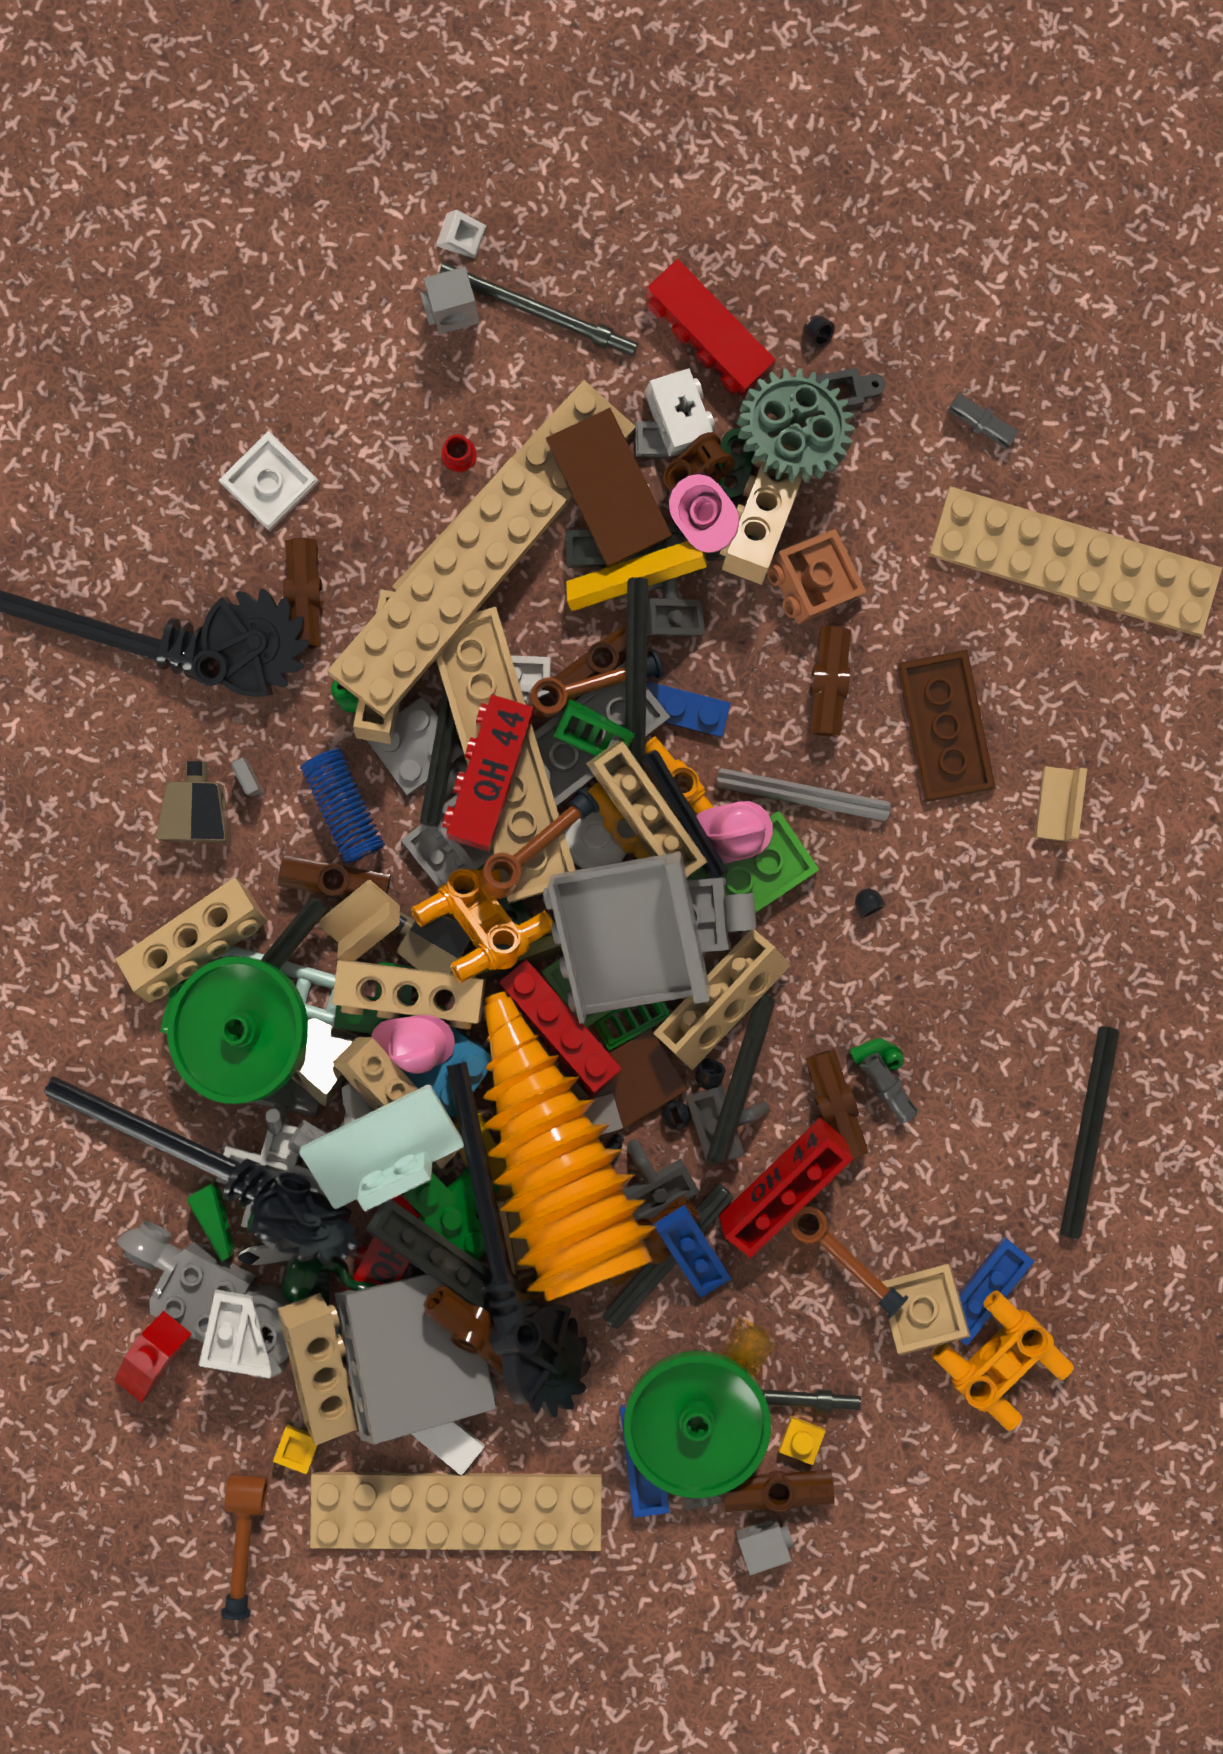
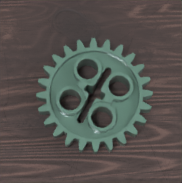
(780, 399)

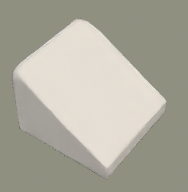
(461, 234)

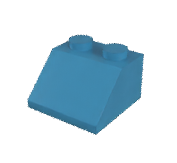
(465, 1050)

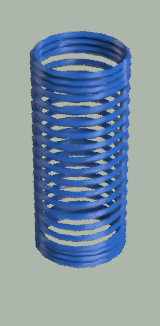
(312, 769)

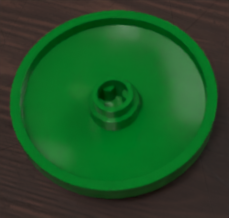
(237, 1030)
(697, 1424)

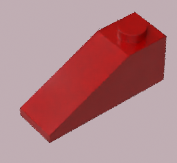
(151, 1356)

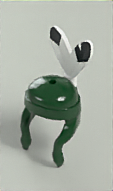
(302, 1278)

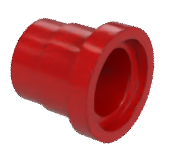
(459, 464)

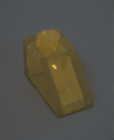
(748, 1344)

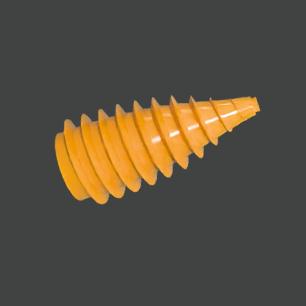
(558, 1169)

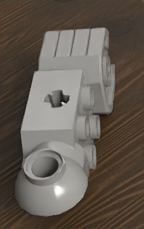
(190, 1285)

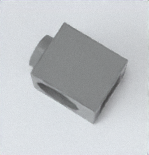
(765, 1545)

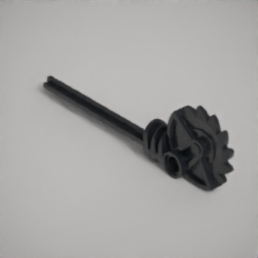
(249, 640)
(281, 1204)
(535, 1340)

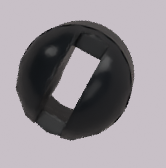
(818, 323)
(868, 902)
(709, 1073)
(683, 1112)

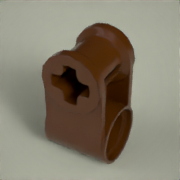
(700, 461)

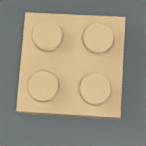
(931, 1313)

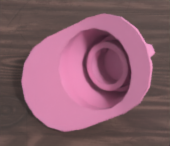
(704, 513)
(737, 829)
(415, 1041)

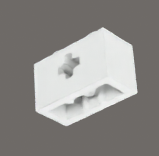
(664, 398)

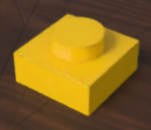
(801, 1440)
(295, 1449)

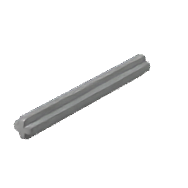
(803, 794)

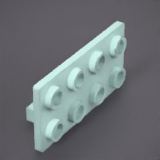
(383, 1150)

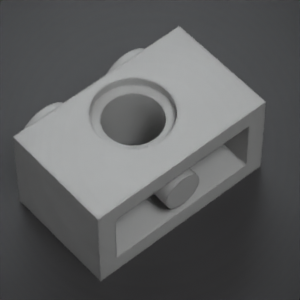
(450, 301)

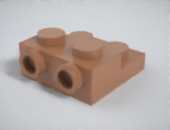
(815, 577)

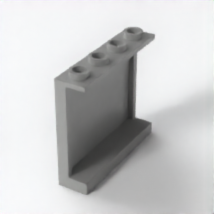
(627, 935)
(404, 1363)

